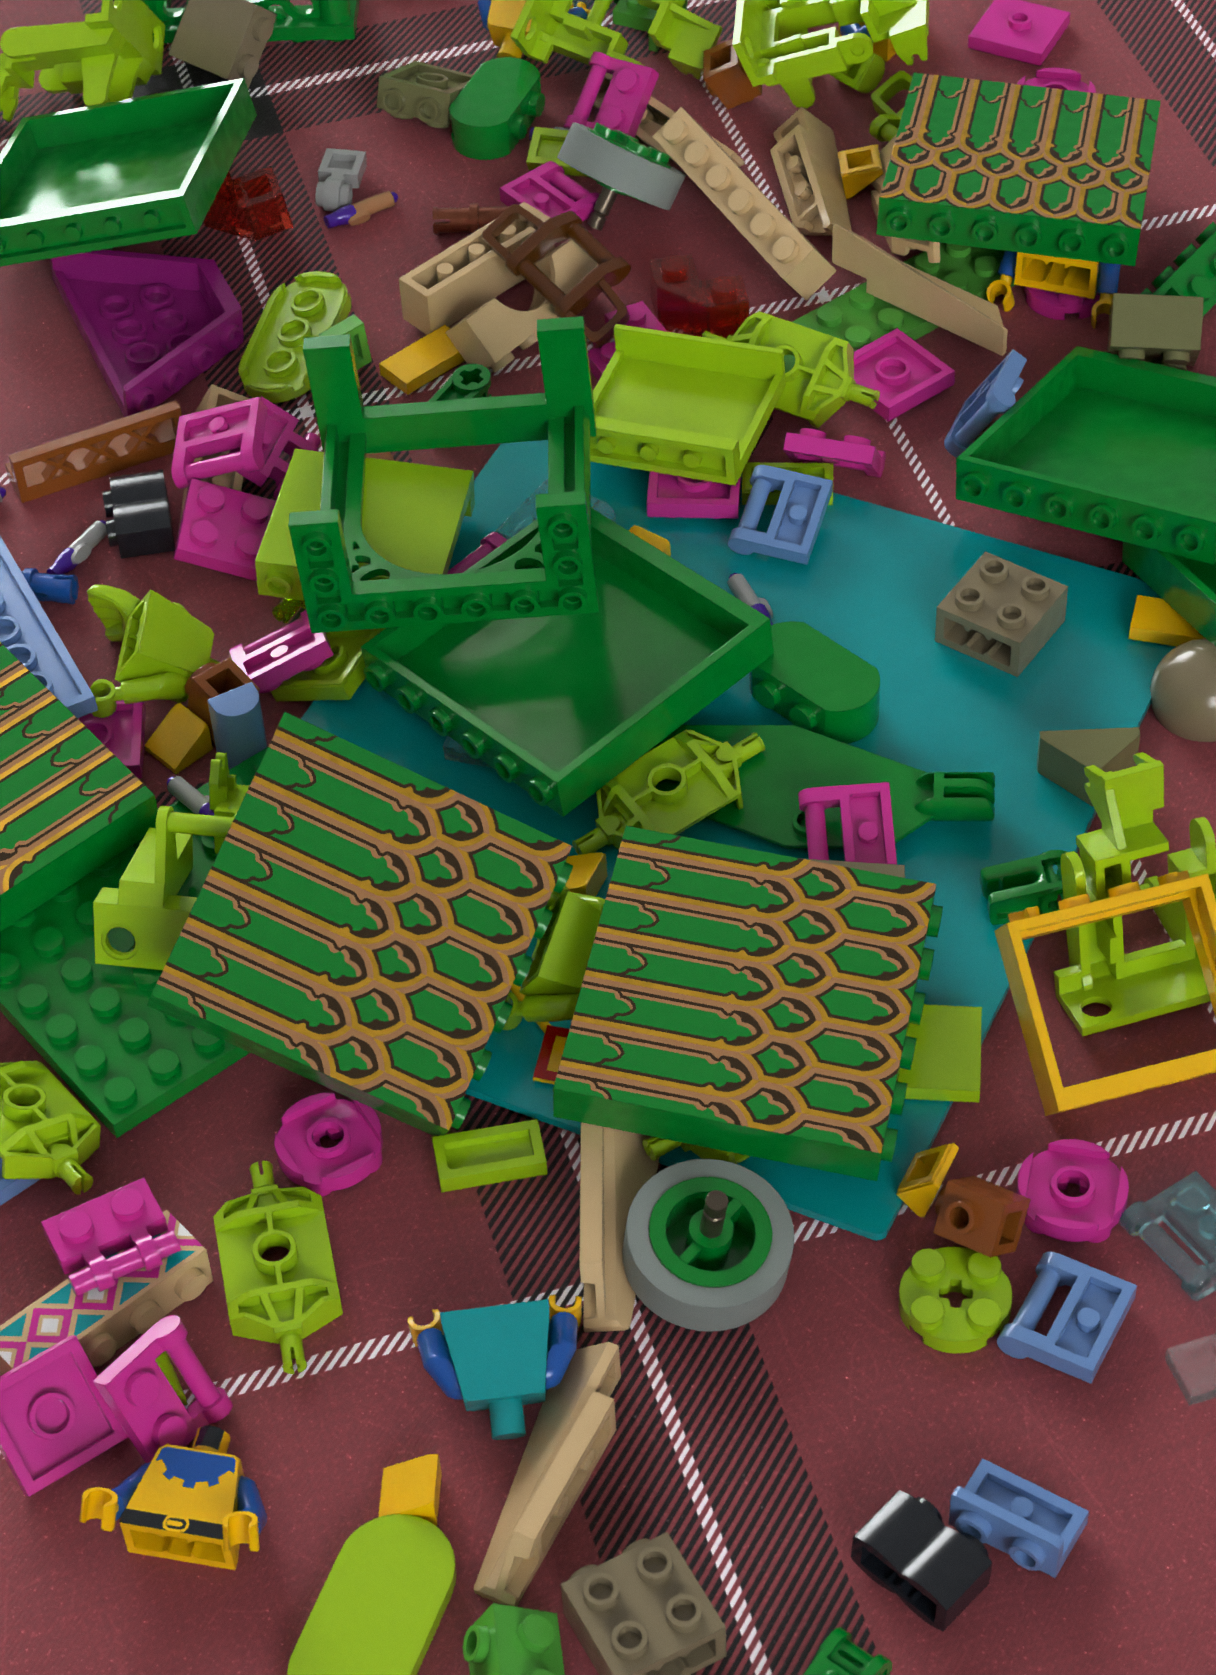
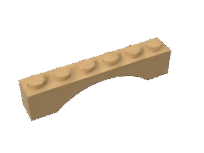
(744, 204)

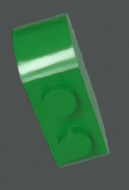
(496, 108)
(817, 684)

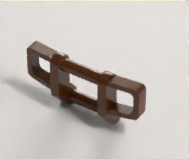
(556, 229)

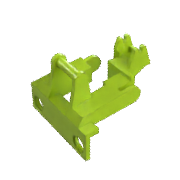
(559, 31)
(778, 48)
(90, 57)
(149, 886)
(1152, 978)

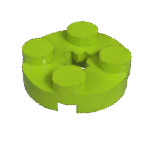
(962, 1271)

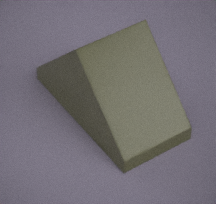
(1067, 752)

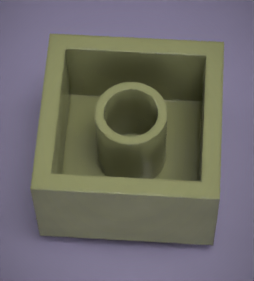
(1156, 328)

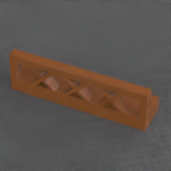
(94, 452)

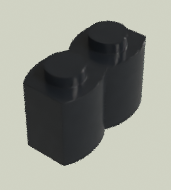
(139, 513)
(922, 1559)

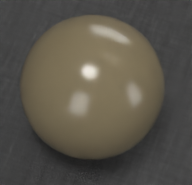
(1186, 691)

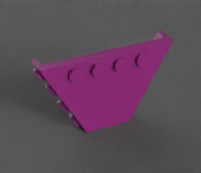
(149, 319)

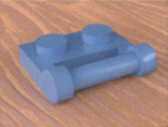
(989, 399)
(794, 520)
(1083, 1325)

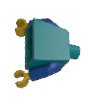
(499, 1356)

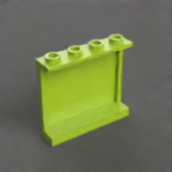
(684, 403)
(407, 517)

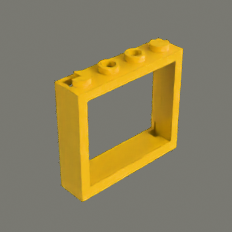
(1077, 911)

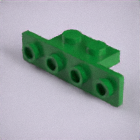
(1194, 273)

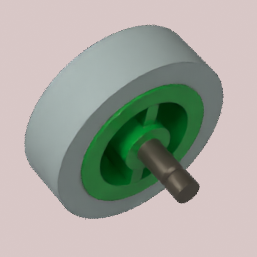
(620, 167)
(707, 1244)

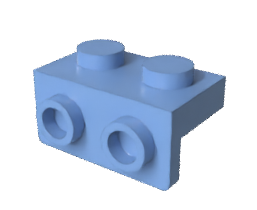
(1017, 1518)

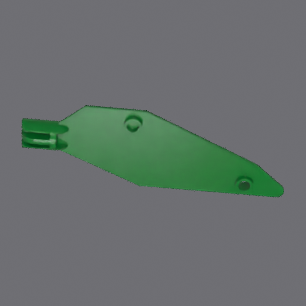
(806, 759)

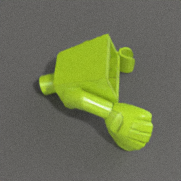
(157, 651)
(558, 960)

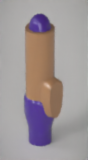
(361, 211)

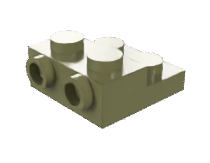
(421, 92)

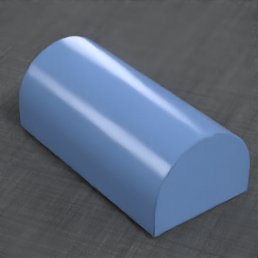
(238, 723)

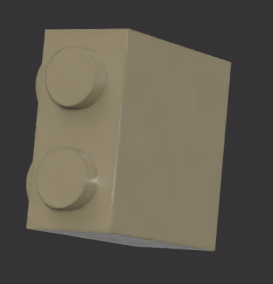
(223, 37)
(1001, 613)
(644, 1613)

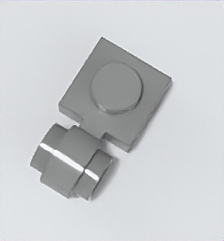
(337, 177)

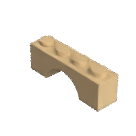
(495, 330)

